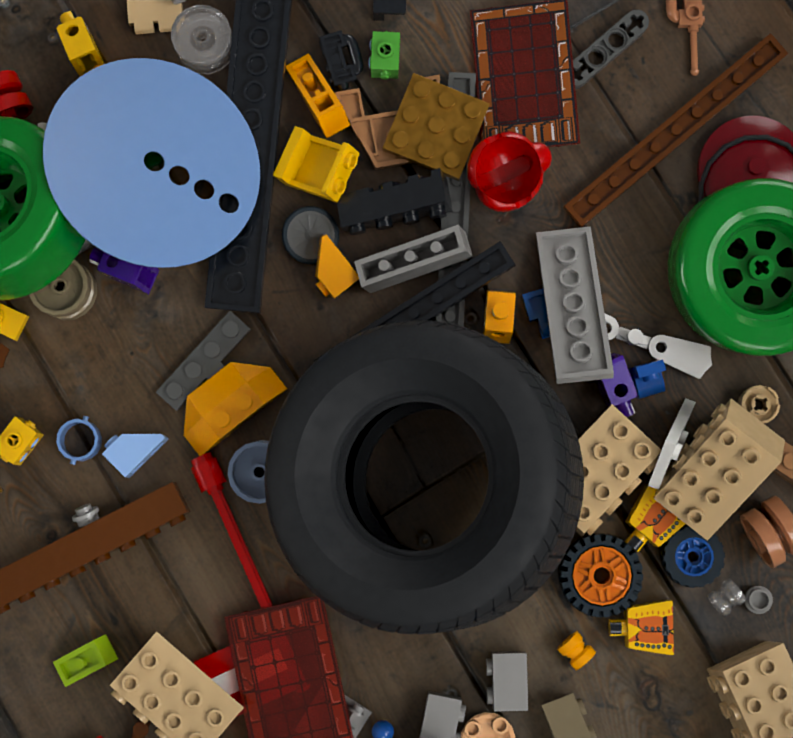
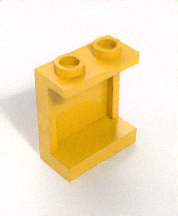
(316, 165)

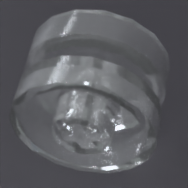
(192, 27)

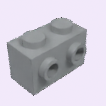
(509, 681)

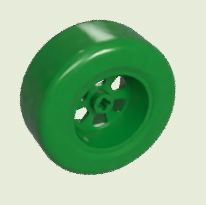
(40, 239)
(701, 256)

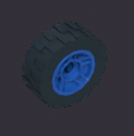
(701, 570)

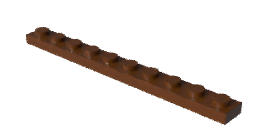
(675, 130)

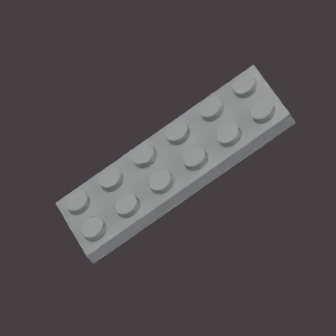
(574, 305)

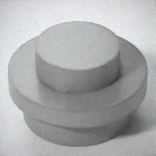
(85, 515)
(758, 599)

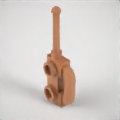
(690, 18)

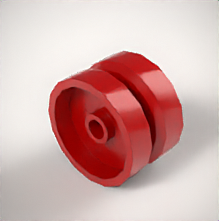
(13, 101)

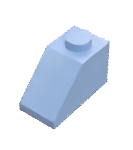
(131, 451)

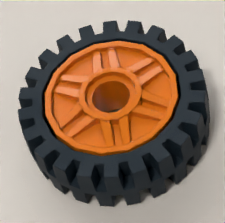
(623, 577)

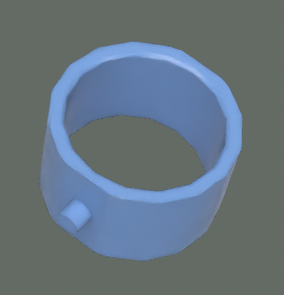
(61, 438)

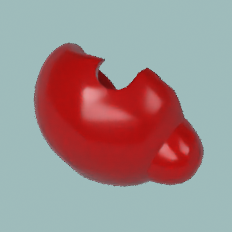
(507, 170)

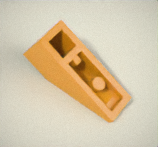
(318, 95)

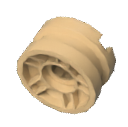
(767, 396)

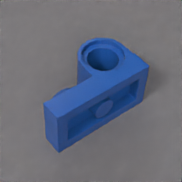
(648, 378)

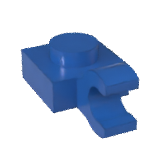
(536, 310)

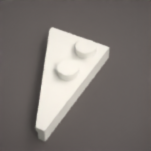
(673, 444)

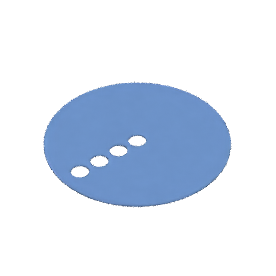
(99, 173)

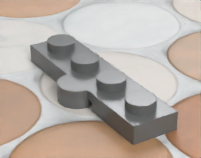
(204, 360)

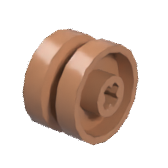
(770, 531)

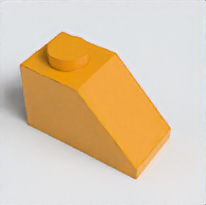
(333, 269)

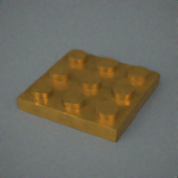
(435, 126)

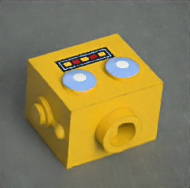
(27, 439)

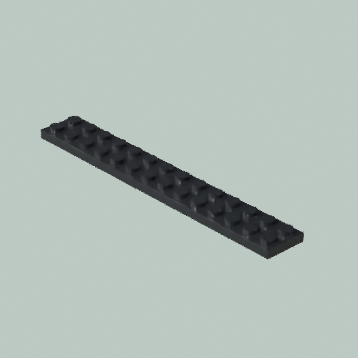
(257, 91)

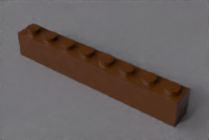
(91, 544)

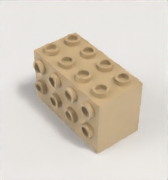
(612, 461)
(720, 468)
(756, 691)
(174, 693)

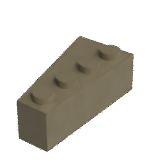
(566, 718)

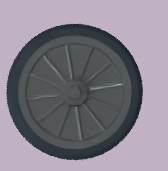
(303, 231)

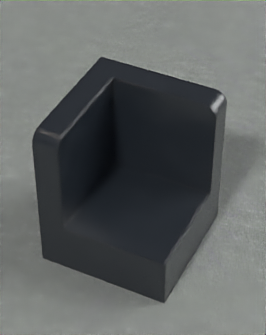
(389, 7)

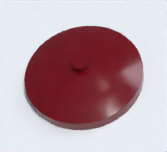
(749, 158)

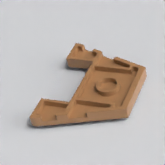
(372, 129)

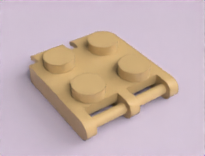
(146, 13)

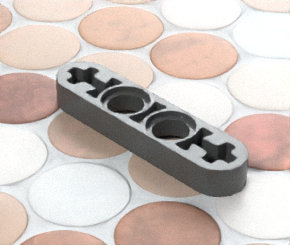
(606, 50)

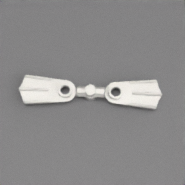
(679, 353)

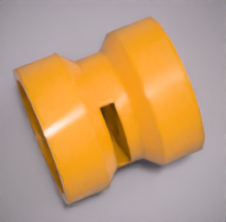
(574, 648)

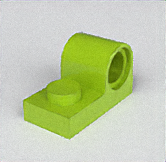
(85, 660)

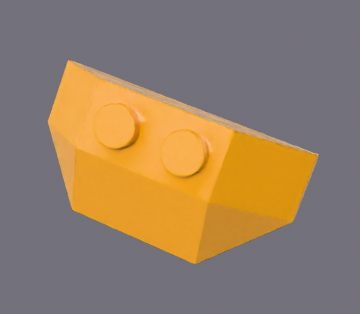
(228, 402)

